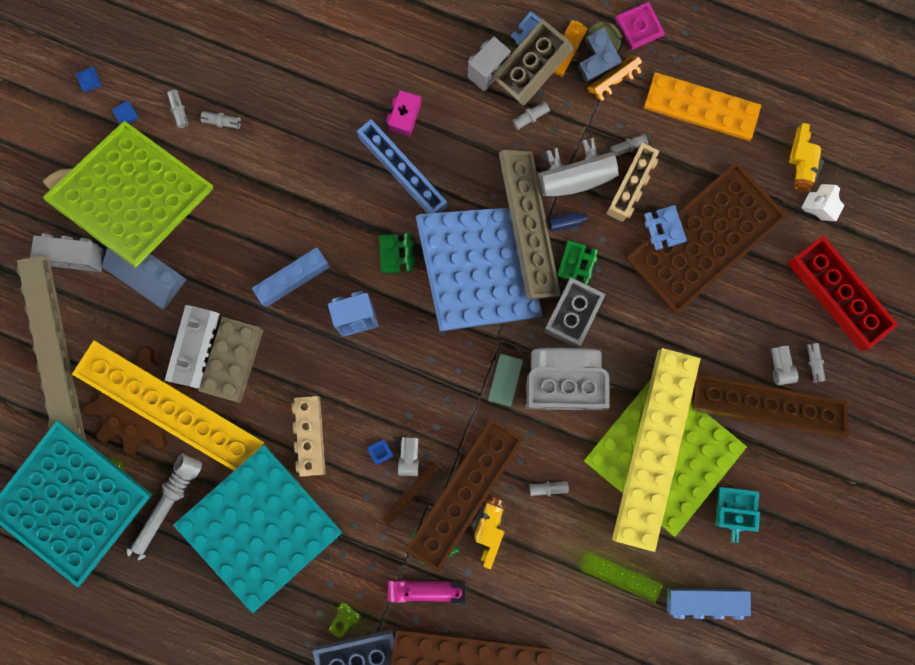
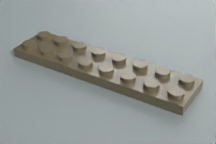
(529, 224)

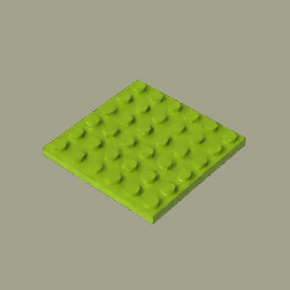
(128, 193)
(702, 459)

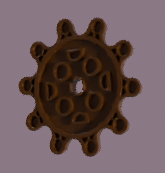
(126, 423)

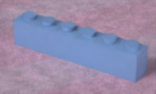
(401, 168)

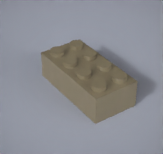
(533, 62)
(231, 359)

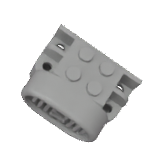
(567, 380)

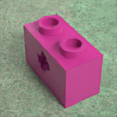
(404, 123)

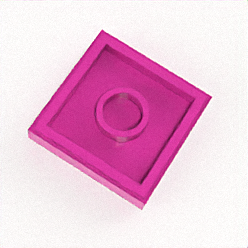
(640, 25)

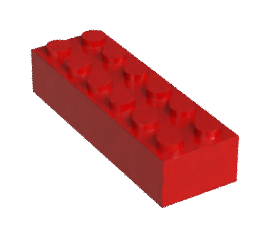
(842, 293)

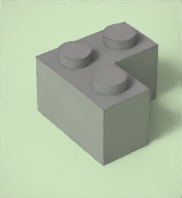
(487, 62)

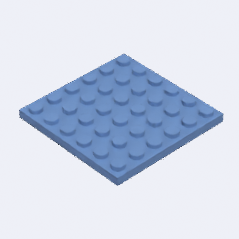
(474, 268)

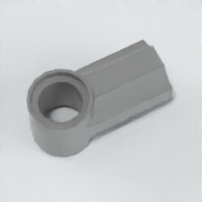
(784, 370)
(408, 462)

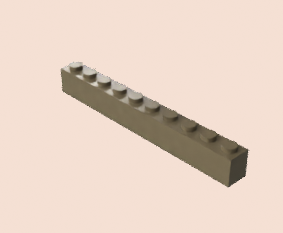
(49, 342)

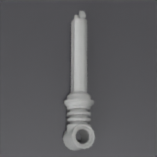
(185, 469)

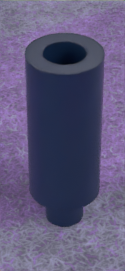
(566, 221)

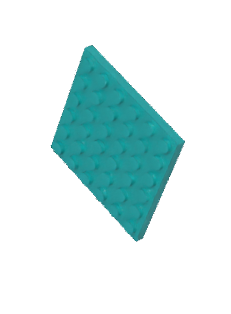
(69, 503)
(258, 528)

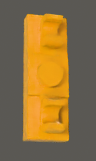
(575, 34)
(615, 76)

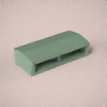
(505, 380)

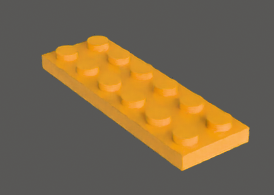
(702, 106)

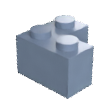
(604, 56)

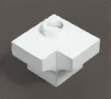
(824, 203)

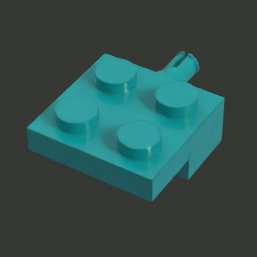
(737, 511)

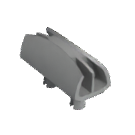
(579, 175)
(192, 346)

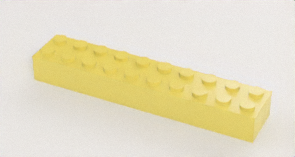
(656, 449)

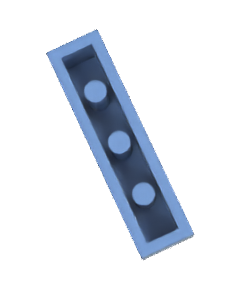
(290, 277)
(708, 602)

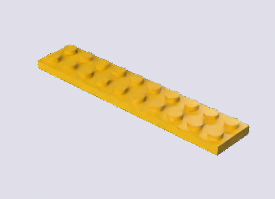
(166, 406)

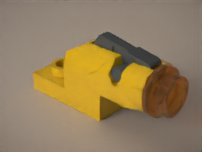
(806, 158)
(486, 529)

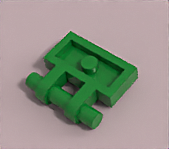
(390, 253)
(572, 260)

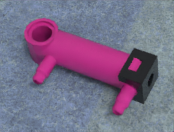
(436, 591)

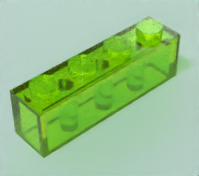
(620, 576)

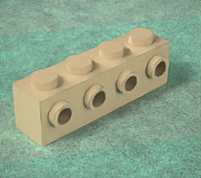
(634, 179)
(309, 436)

